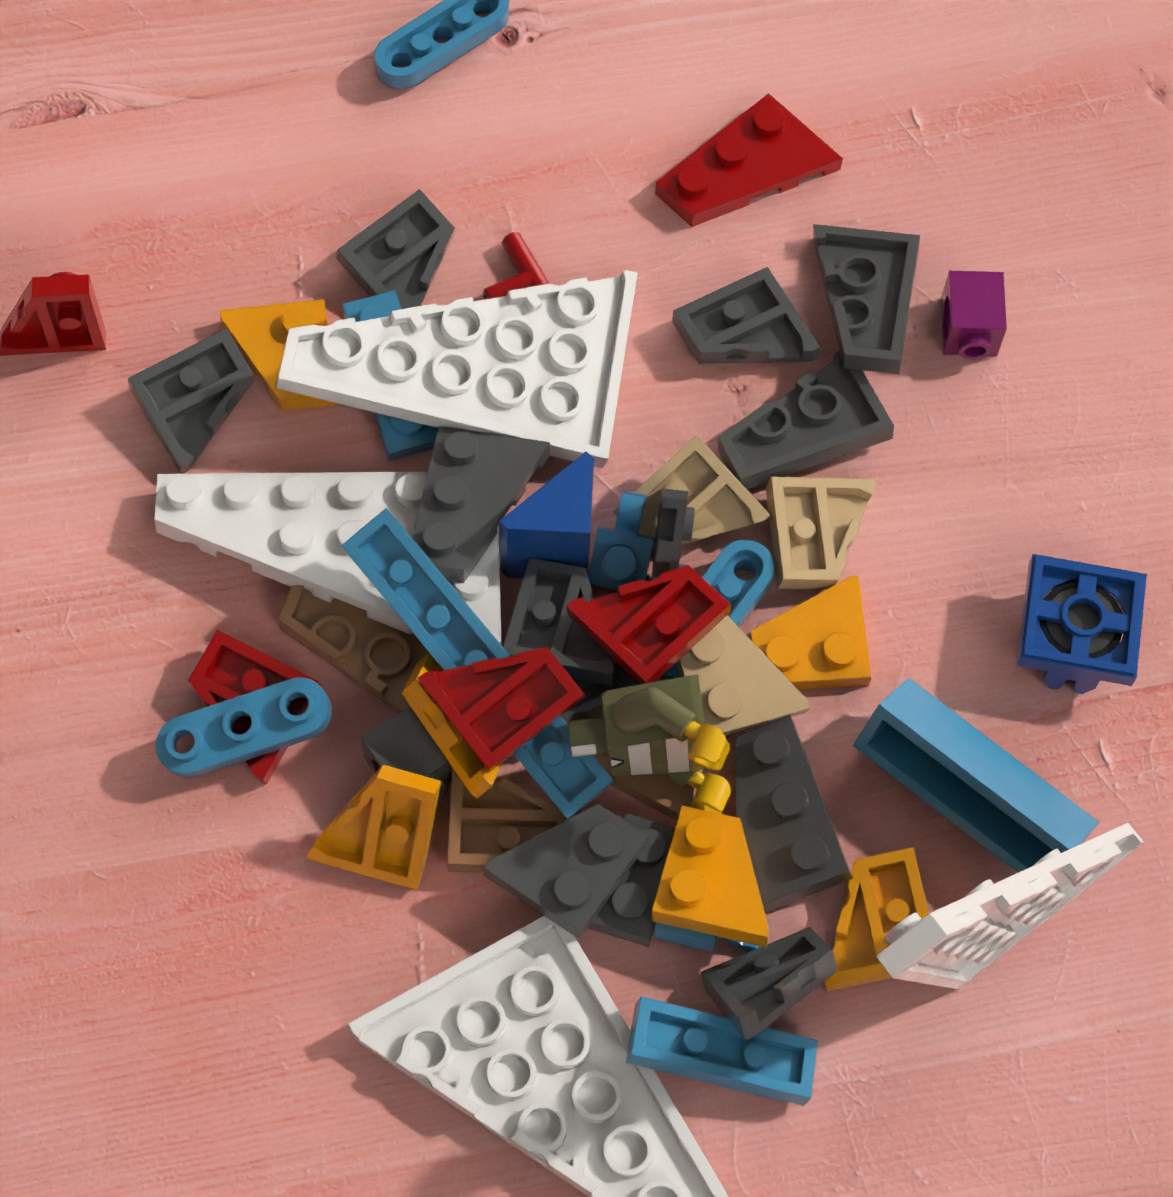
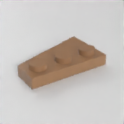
(353, 643)

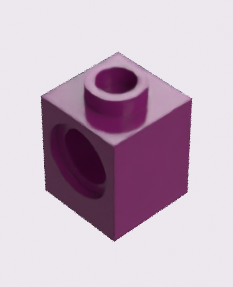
(973, 314)

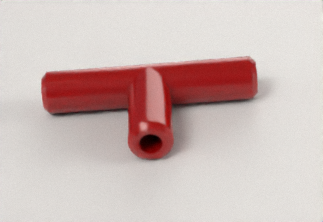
(529, 270)

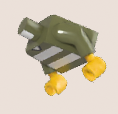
(659, 732)

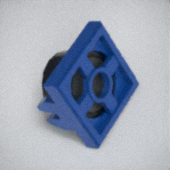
(1080, 623)

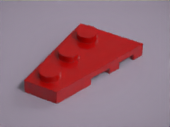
(746, 159)

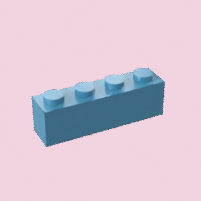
(971, 779)

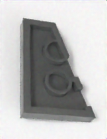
(868, 292)
(812, 424)
(468, 492)
(785, 816)

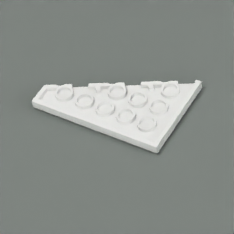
(509, 365)
(296, 526)
(992, 918)
(540, 1060)

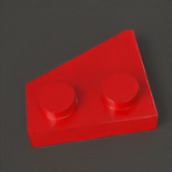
(54, 317)
(652, 621)
(235, 669)
(503, 700)

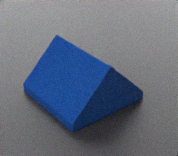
(551, 522)

